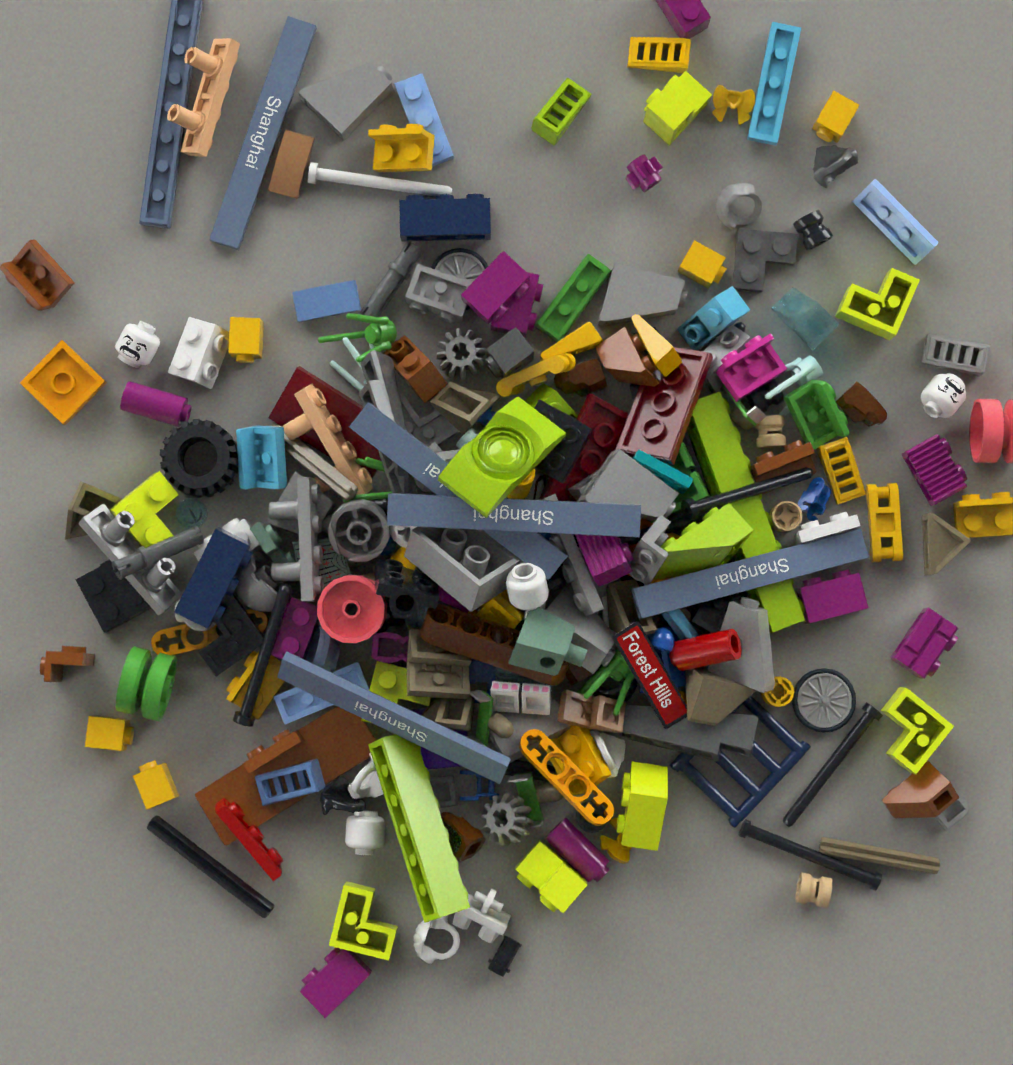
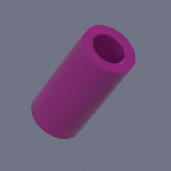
(155, 404)
(578, 851)

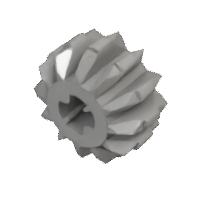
(471, 350)
(516, 814)

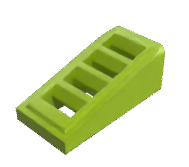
(549, 126)

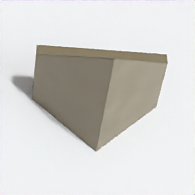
(463, 405)
(85, 501)
(940, 543)
(623, 610)
(712, 696)
(452, 713)

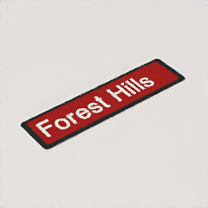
(651, 674)

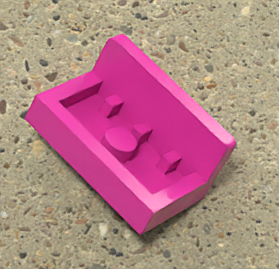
(750, 368)

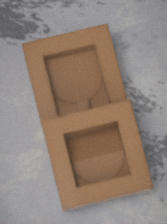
(291, 164)
(590, 713)

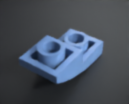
(326, 301)

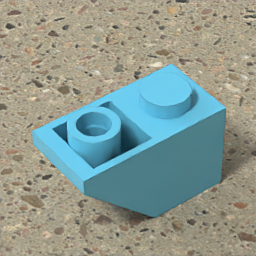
(713, 318)

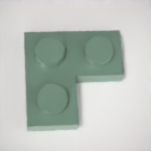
(269, 541)

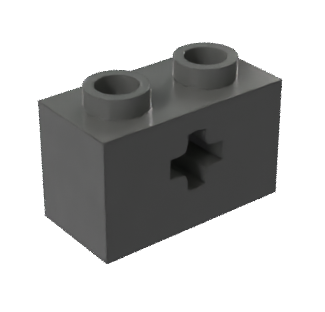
(509, 354)

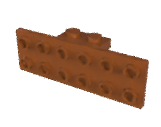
(334, 739)

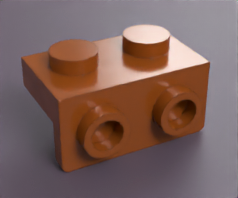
(37, 276)
(794, 458)
(53, 663)

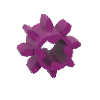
(644, 173)

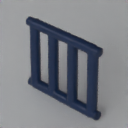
(756, 792)

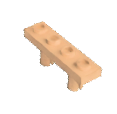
(210, 96)
(328, 429)

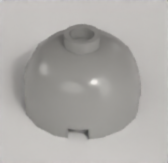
(359, 530)
(256, 584)

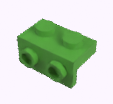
(816, 413)

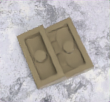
(435, 670)

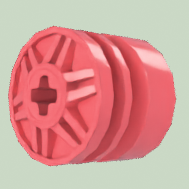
(991, 431)

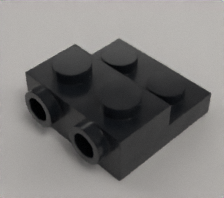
(110, 598)

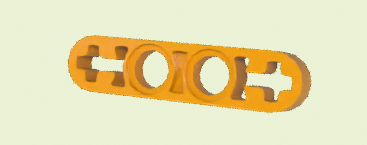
(209, 636)
(569, 774)

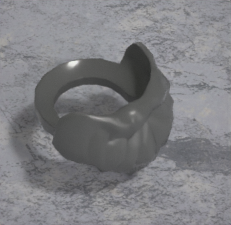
(831, 162)

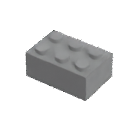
(462, 562)

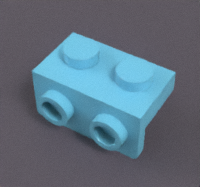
(261, 457)

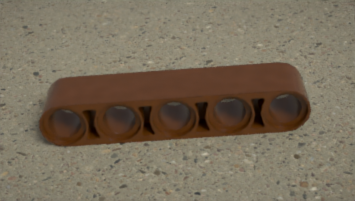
(479, 640)

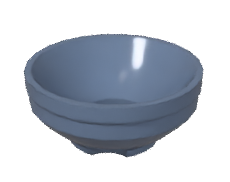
(323, 650)

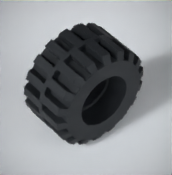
(178, 444)

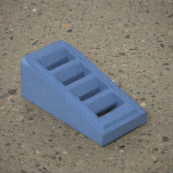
(314, 774)

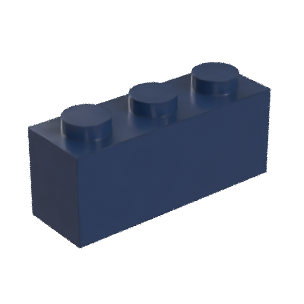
(445, 218)
(214, 578)

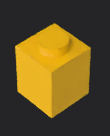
(835, 117)
(702, 265)
(246, 339)
(108, 733)
(155, 784)

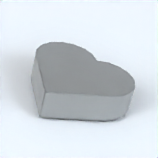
(954, 813)

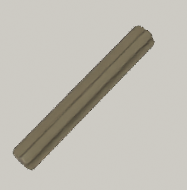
(320, 468)
(879, 855)

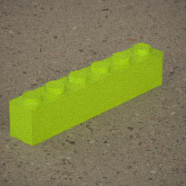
(419, 827)

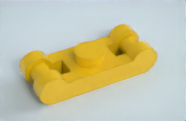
(535, 374)
(884, 522)

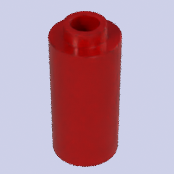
(706, 650)

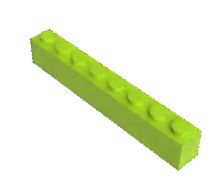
(726, 469)

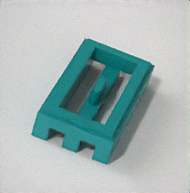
(666, 473)

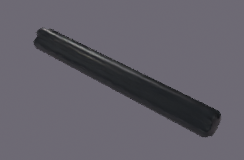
(210, 866)

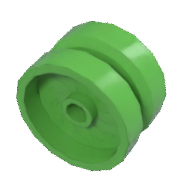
(146, 683)

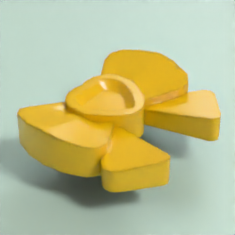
(743, 101)
(614, 849)

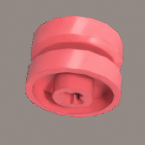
(333, 609)

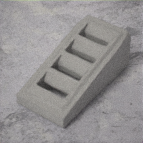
(957, 344)

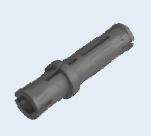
(394, 277)
(146, 557)

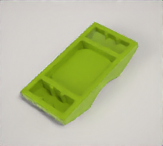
(500, 456)

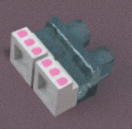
(511, 687)

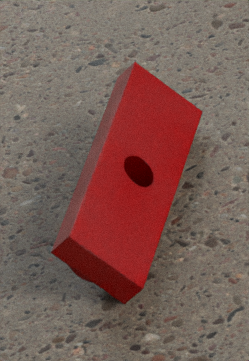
(250, 837)

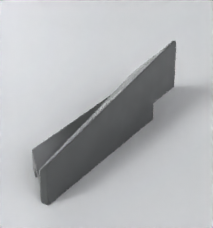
(384, 394)
(733, 733)

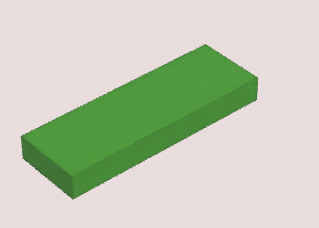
(573, 298)

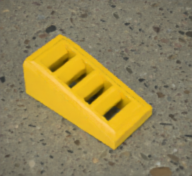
(659, 65)
(578, 341)
(659, 348)
(851, 467)

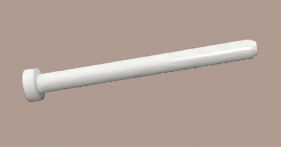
(375, 181)

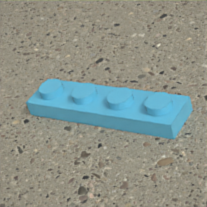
(774, 83)

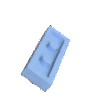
(421, 110)
(895, 222)
(298, 703)

